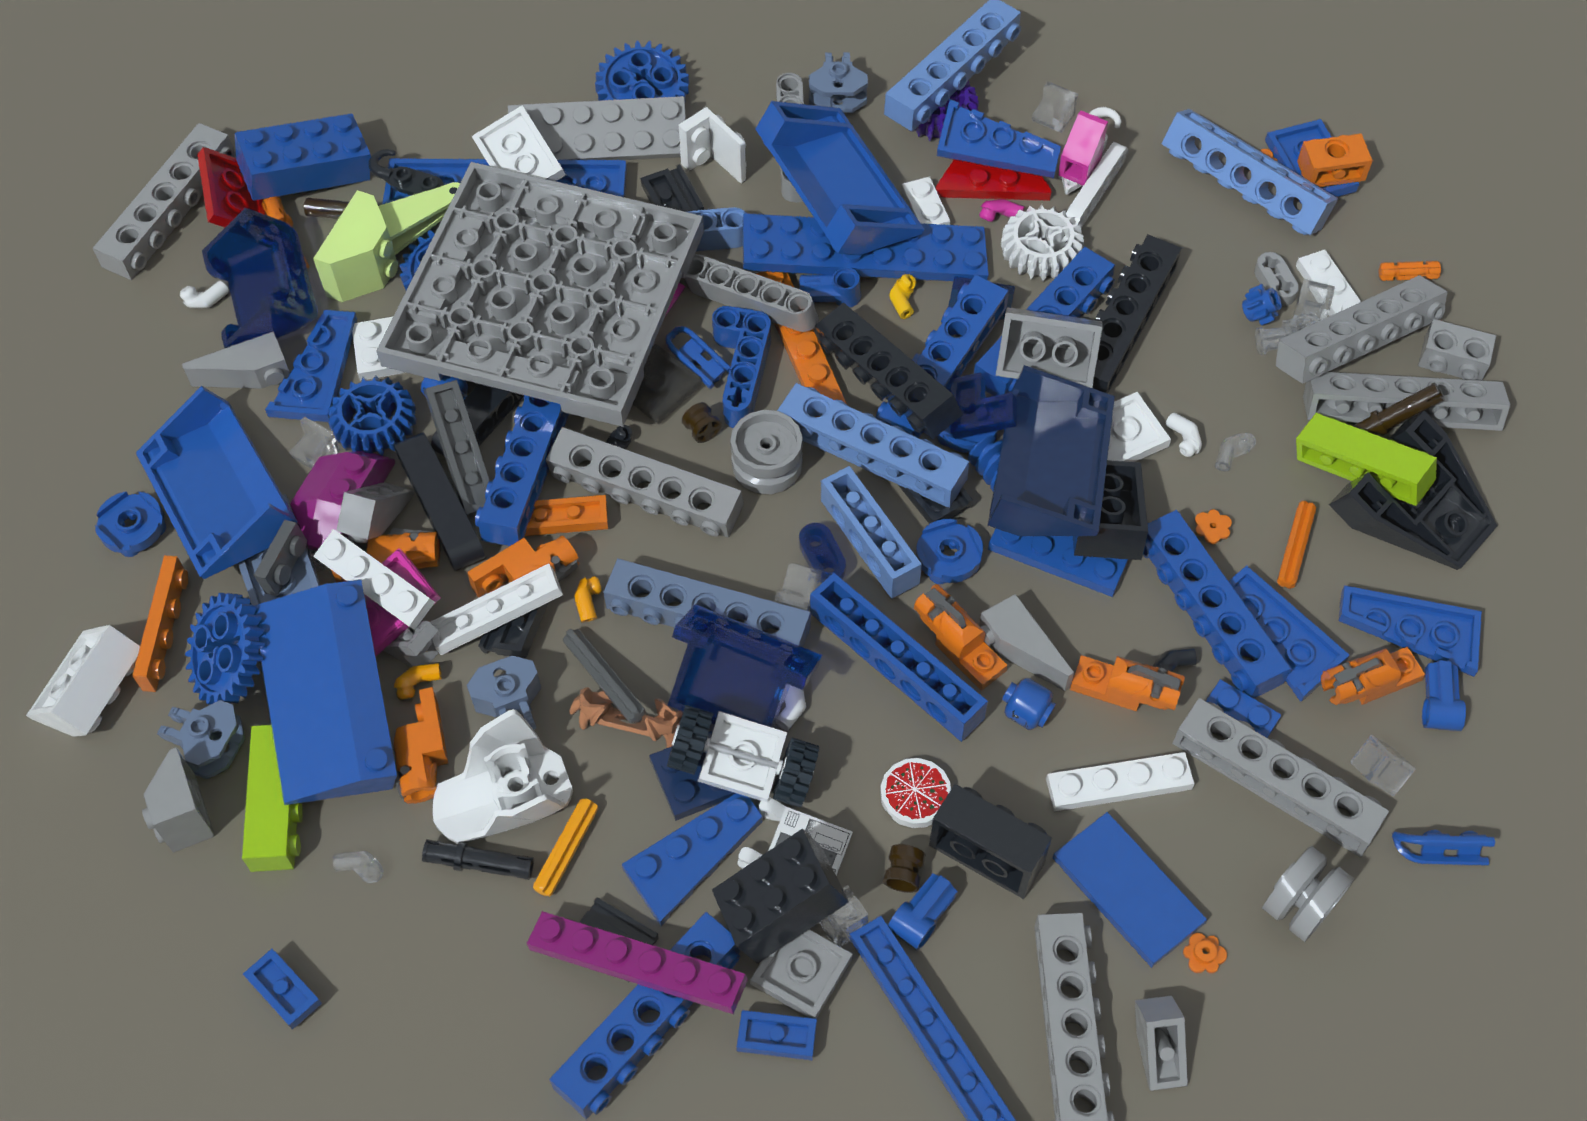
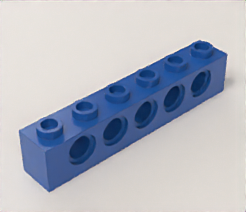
(1069, 294)
(979, 296)
(520, 472)
(1229, 613)
(898, 657)
(589, 1096)

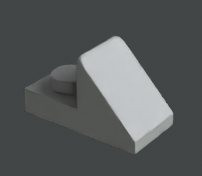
(414, 646)

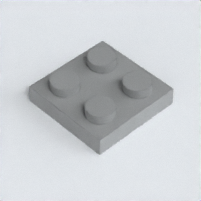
(803, 973)

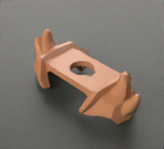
(598, 710)

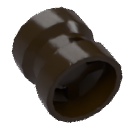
(904, 868)

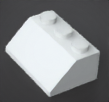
(86, 681)

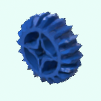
(373, 407)

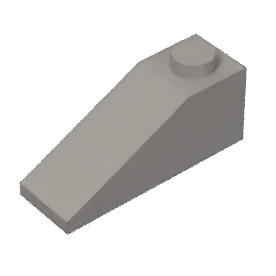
(243, 365)
(371, 510)
(1023, 642)

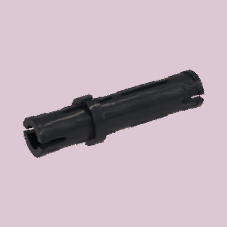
(462, 857)

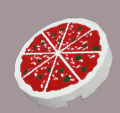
(914, 791)

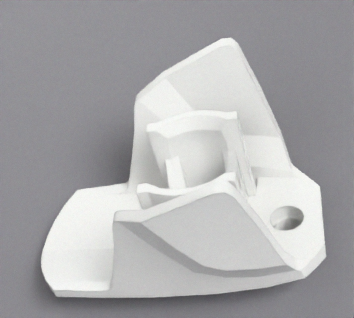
(486, 795)

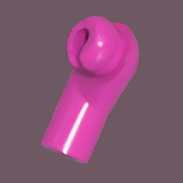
(1002, 207)

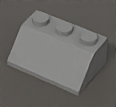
(1049, 344)

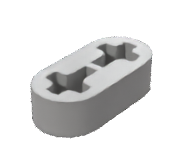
(1281, 277)

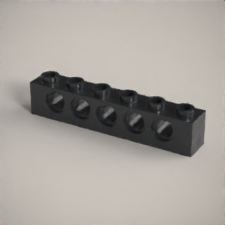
(1132, 306)
(888, 371)

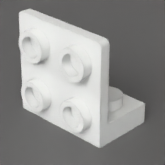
(708, 136)

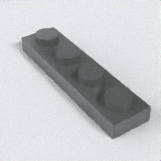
(458, 444)

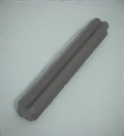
(604, 676)

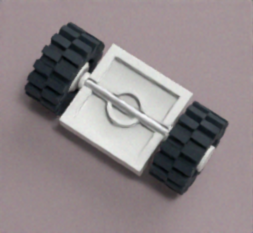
(743, 756)

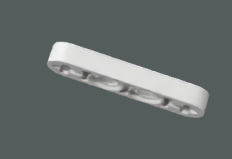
(1097, 183)

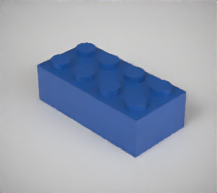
(302, 156)

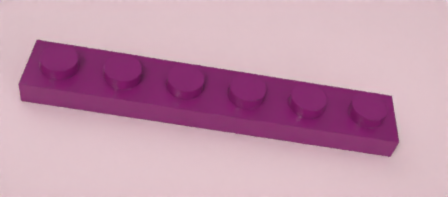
(638, 962)

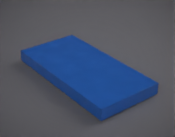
(1129, 889)

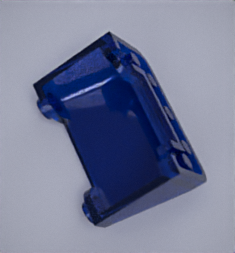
(264, 275)

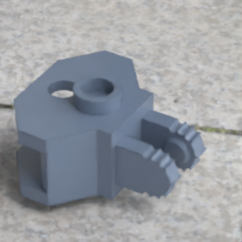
(837, 84)
(506, 691)
(206, 737)

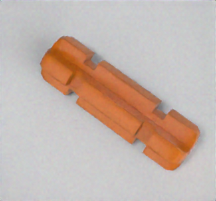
(1409, 270)

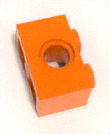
(1335, 160)

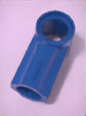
(833, 287)
(1442, 704)
(918, 918)

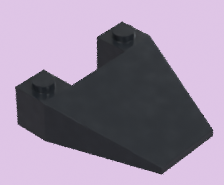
(1448, 519)

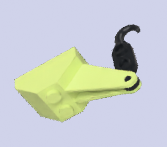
(365, 239)

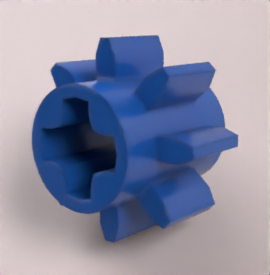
(1261, 304)

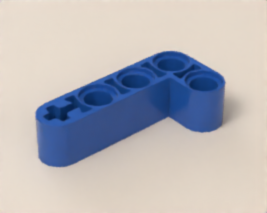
(749, 335)

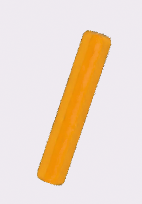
(565, 847)

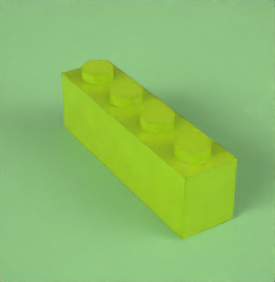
(1354, 452)
(269, 825)

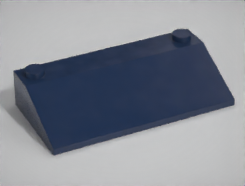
(1053, 459)

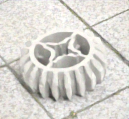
(1044, 236)

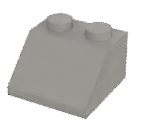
(176, 805)

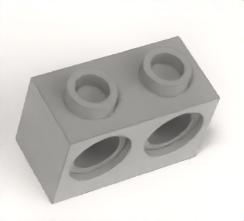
(1456, 350)

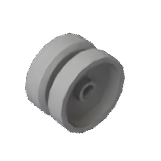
(766, 451)
(1302, 889)

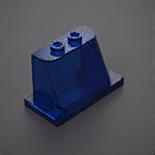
(737, 668)

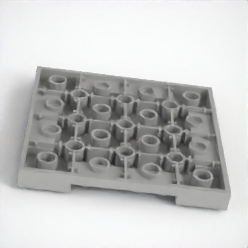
(543, 291)

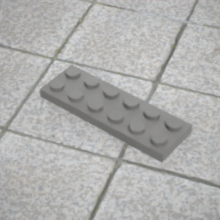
(610, 128)

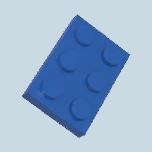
(1287, 144)

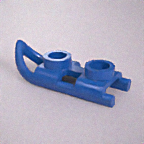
(691, 352)
(1434, 843)

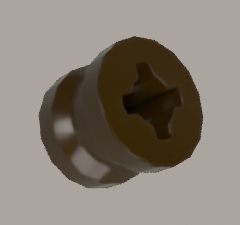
(701, 422)

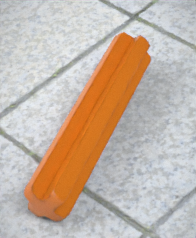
(1296, 544)

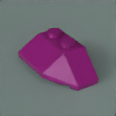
(322, 492)

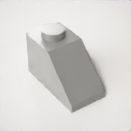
(1162, 1042)

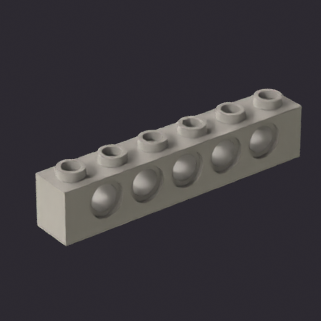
(159, 205)
(1360, 329)
(1354, 396)
(573, 448)
(1285, 793)
(1069, 933)

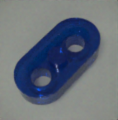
(822, 556)

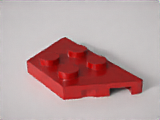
(989, 182)

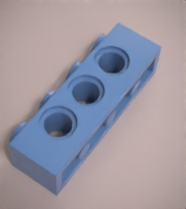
(870, 532)

